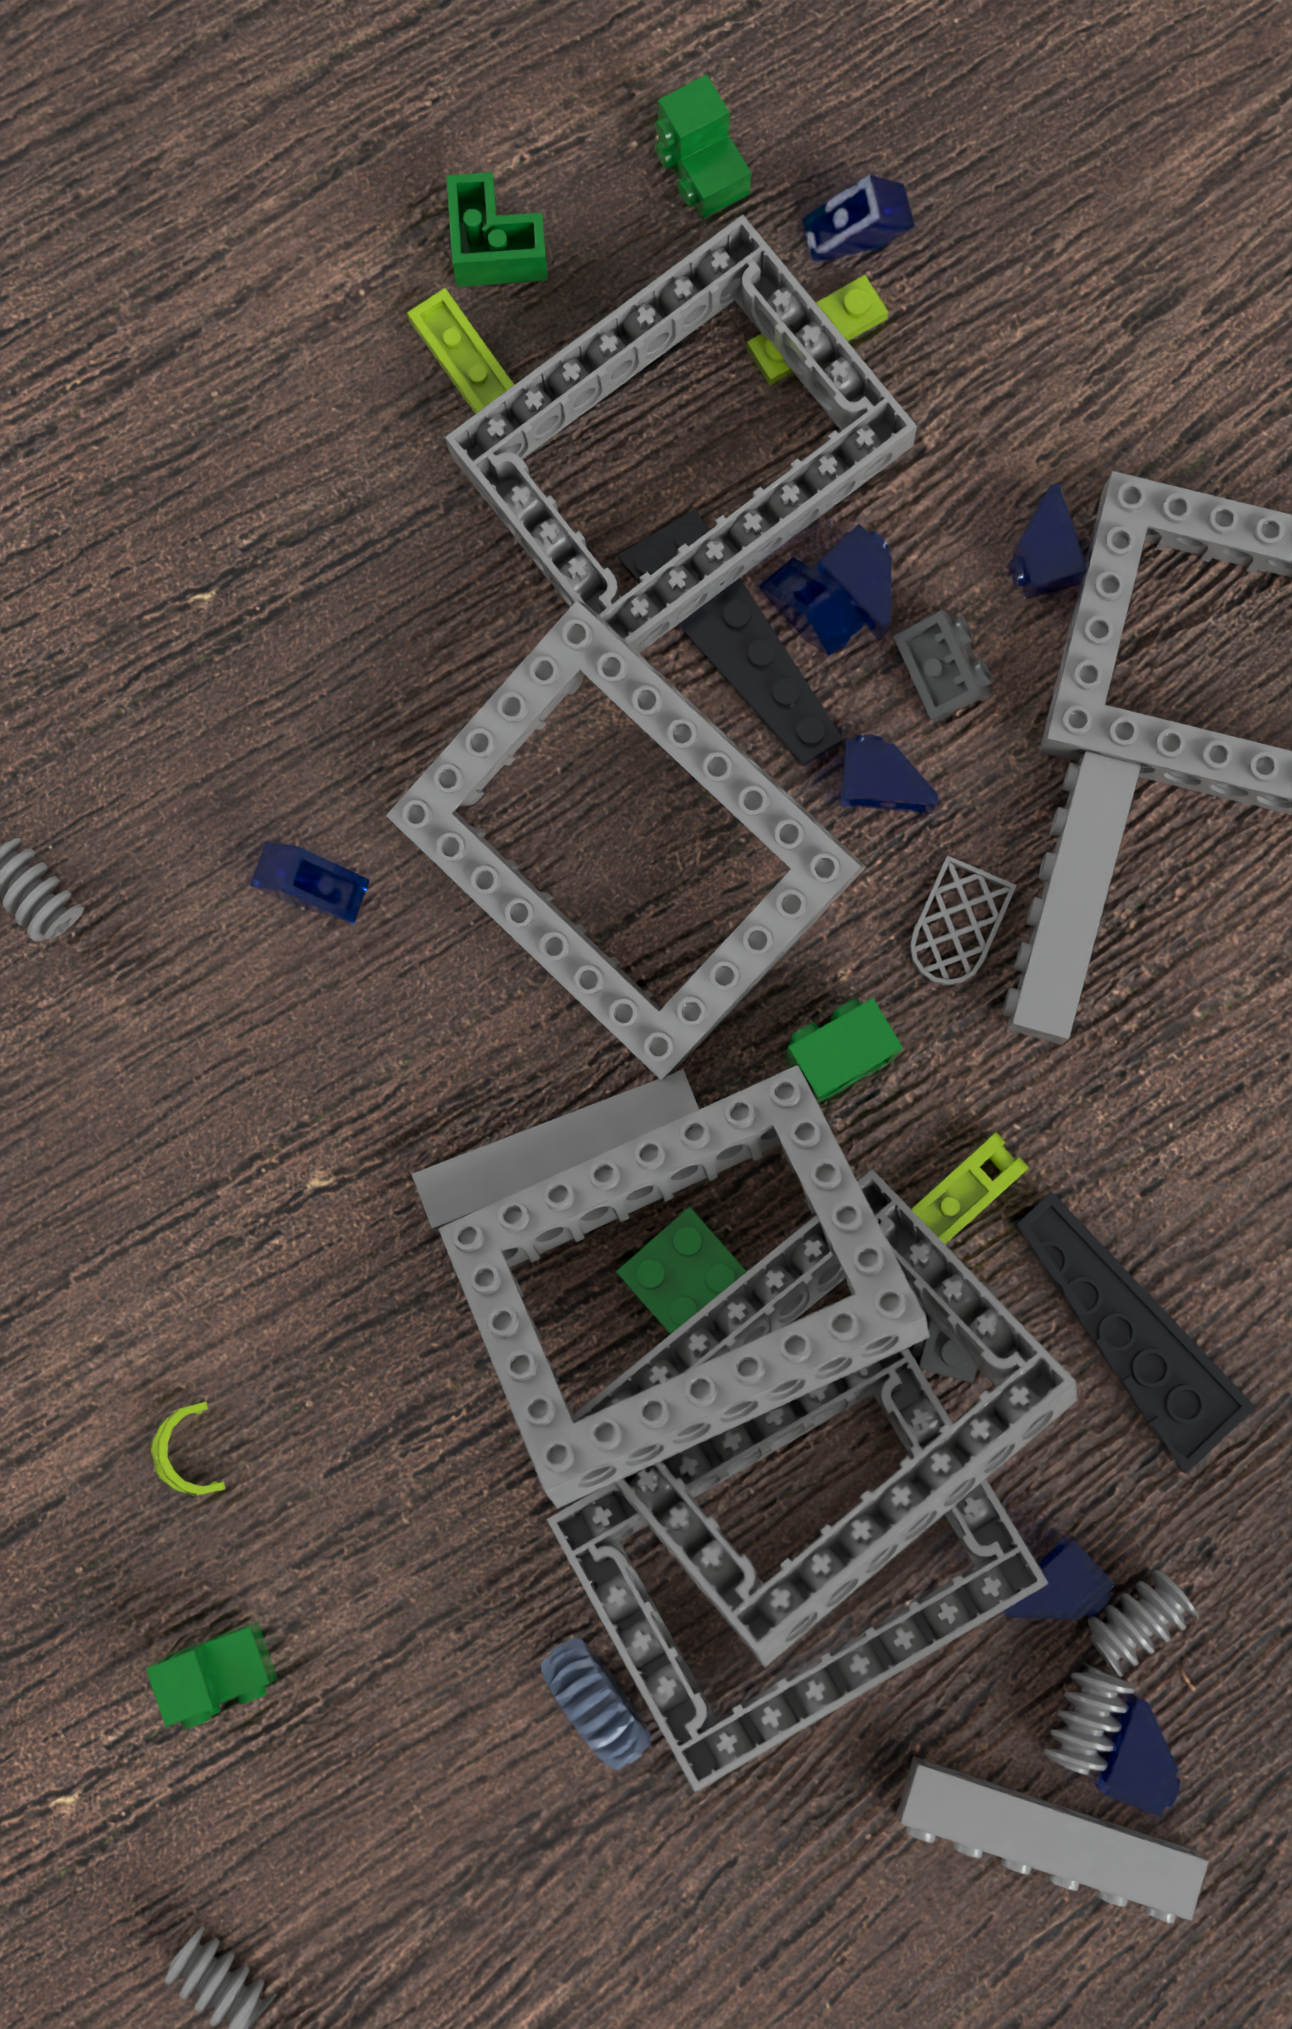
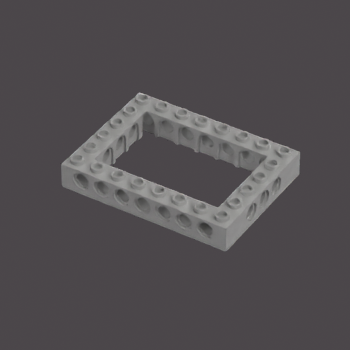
(724, 269)
(554, 668)
(1167, 751)
(771, 1295)
(723, 1392)
(713, 1746)

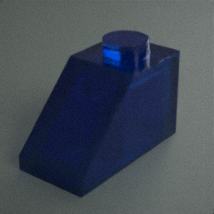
(858, 219)
(1048, 551)
(864, 571)
(812, 605)
(882, 778)
(309, 881)
(1073, 1588)
(1141, 1763)

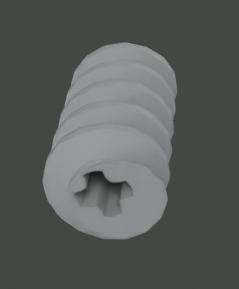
(31, 897)
(1139, 1621)
(1089, 1720)
(217, 1984)

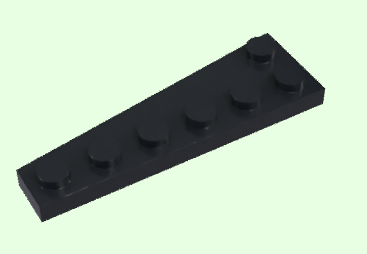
(743, 648)
(1157, 1363)

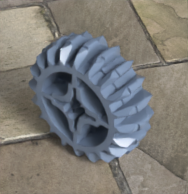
(595, 1703)

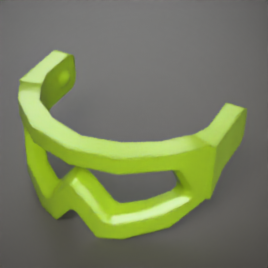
(159, 1452)

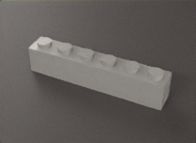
(1072, 897)
(543, 1151)
(1052, 1840)

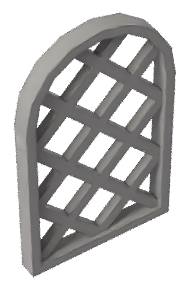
(978, 874)

